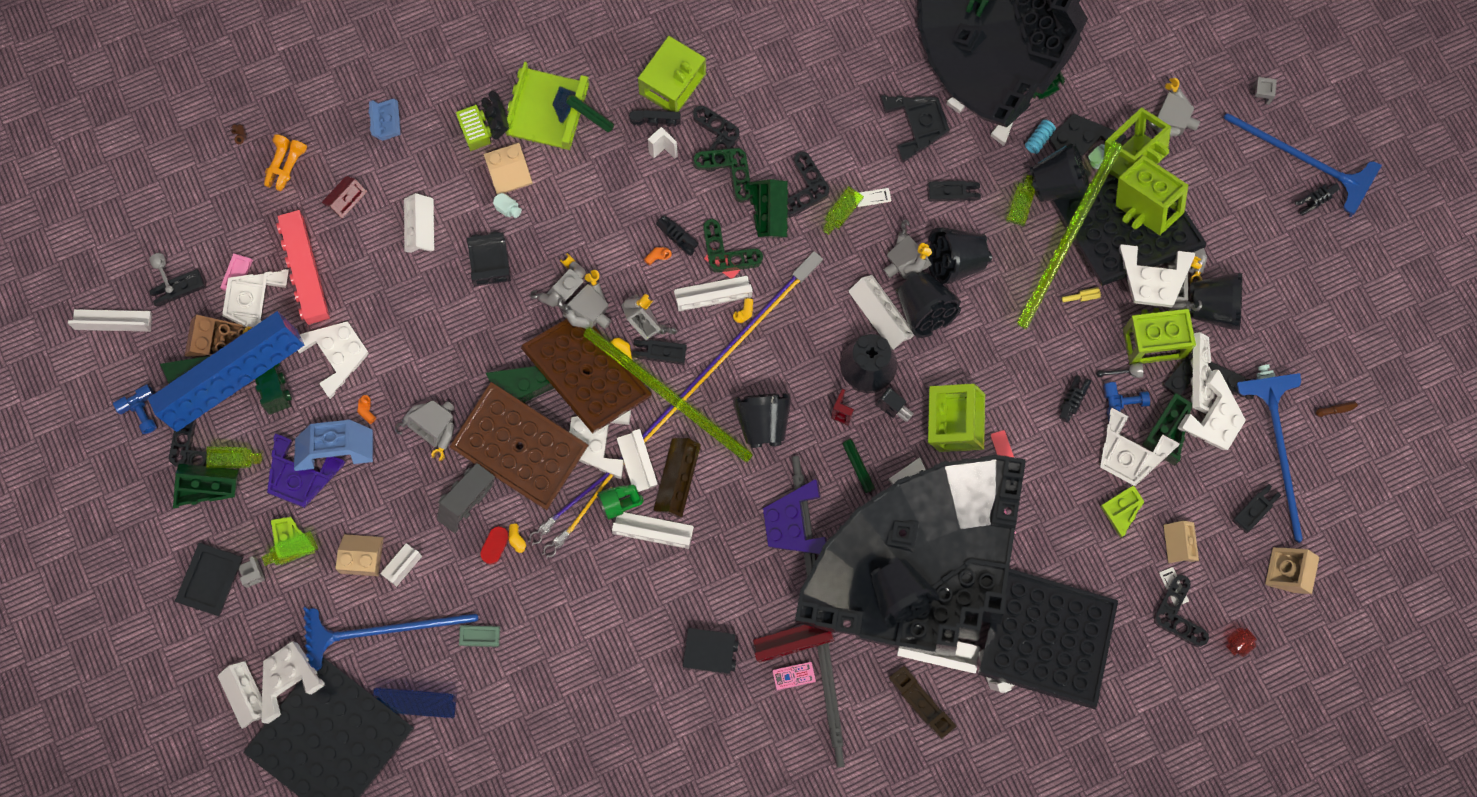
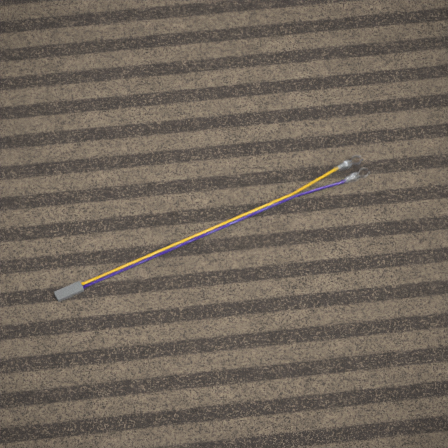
(800, 275)

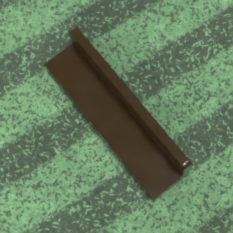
(677, 477)

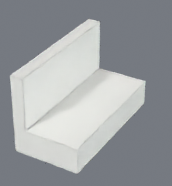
(662, 140)
(401, 564)

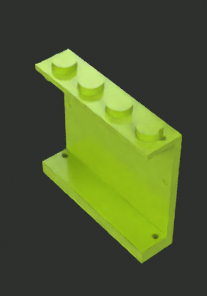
(532, 112)

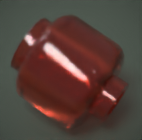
(1241, 642)

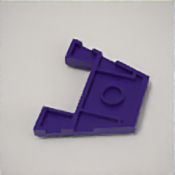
(301, 485)
(786, 523)

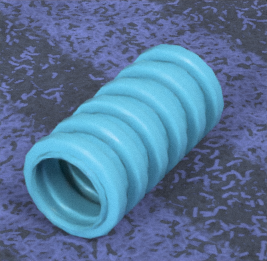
(1040, 136)

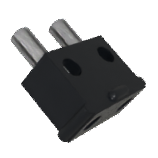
(893, 405)

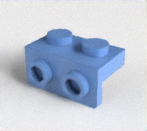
(384, 119)

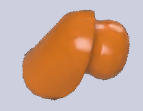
(659, 253)
(364, 409)

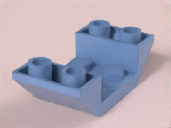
(332, 440)

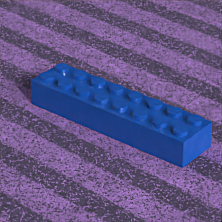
(226, 371)

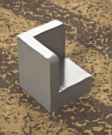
(1265, 88)
(251, 573)

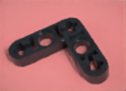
(723, 137)
(812, 185)
(188, 455)
(1171, 613)

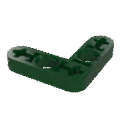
(729, 162)
(720, 254)

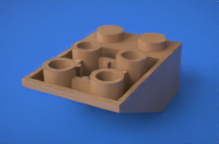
(210, 335)

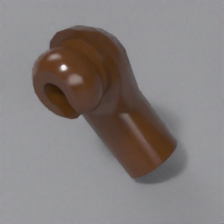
(239, 130)

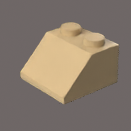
(508, 168)
(359, 555)
(1292, 570)

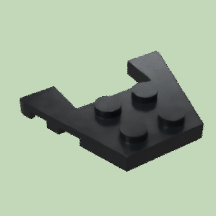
(925, 121)
(1082, 133)

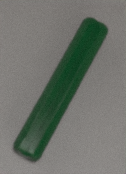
(590, 113)
(858, 466)

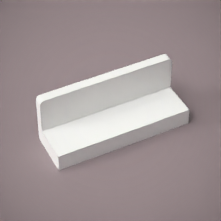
(418, 223)
(637, 461)
(242, 693)

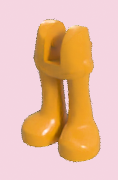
(282, 145)

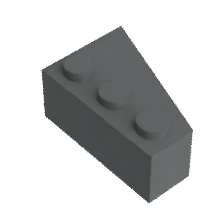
(464, 496)

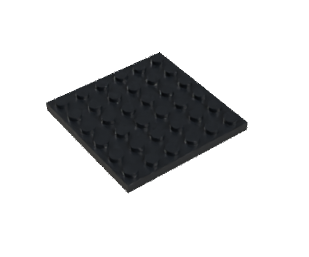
(1105, 231)
(1050, 639)
(329, 739)

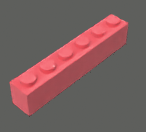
(303, 267)

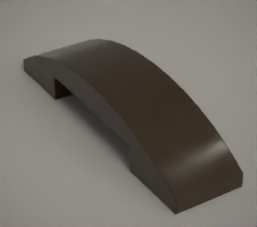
(922, 703)

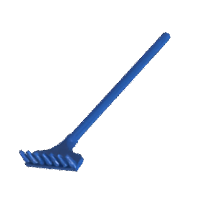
(1356, 184)
(1270, 391)
(319, 637)

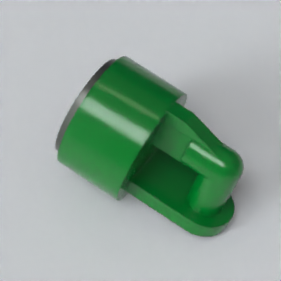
(610, 501)

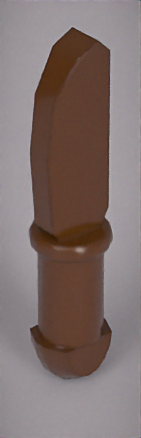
(1340, 408)

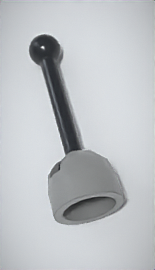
(1135, 371)

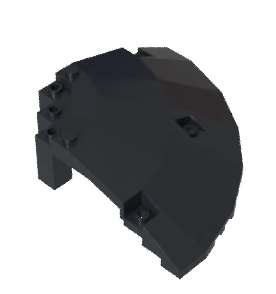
(1006, 53)
(952, 539)

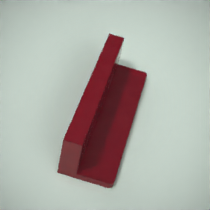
(790, 642)

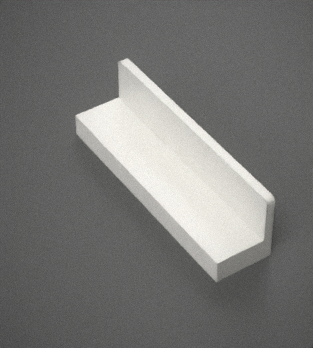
(713, 293)
(881, 311)
(111, 320)
(653, 530)
(964, 660)

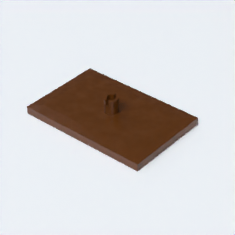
(585, 375)
(493, 439)

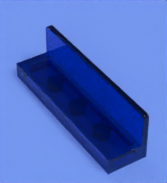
(418, 702)

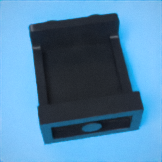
(488, 259)
(710, 651)

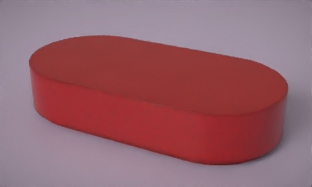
(494, 545)

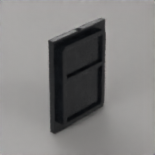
(208, 579)

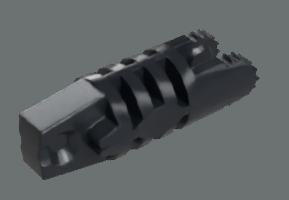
(1317, 197)
(677, 235)
(1073, 399)

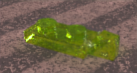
(1021, 202)
(842, 209)
(231, 457)
(291, 549)

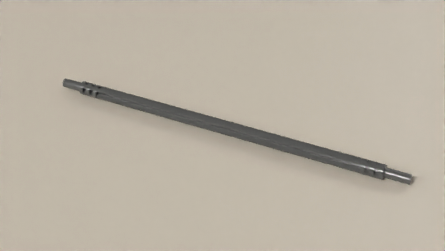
(823, 650)

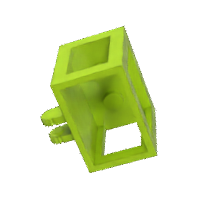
(671, 73)
(1139, 144)
(1147, 193)
(1159, 333)
(957, 418)

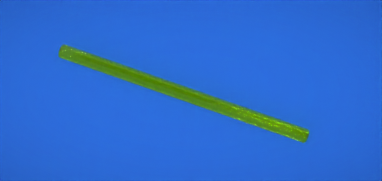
(1070, 234)
(668, 394)

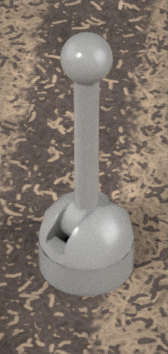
(158, 262)

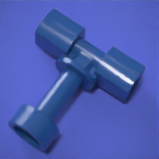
(1117, 401)
(136, 403)

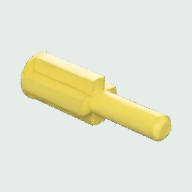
(1083, 295)

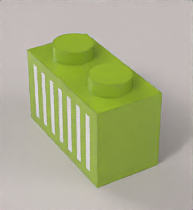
(473, 127)

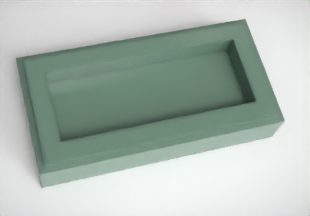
(479, 636)

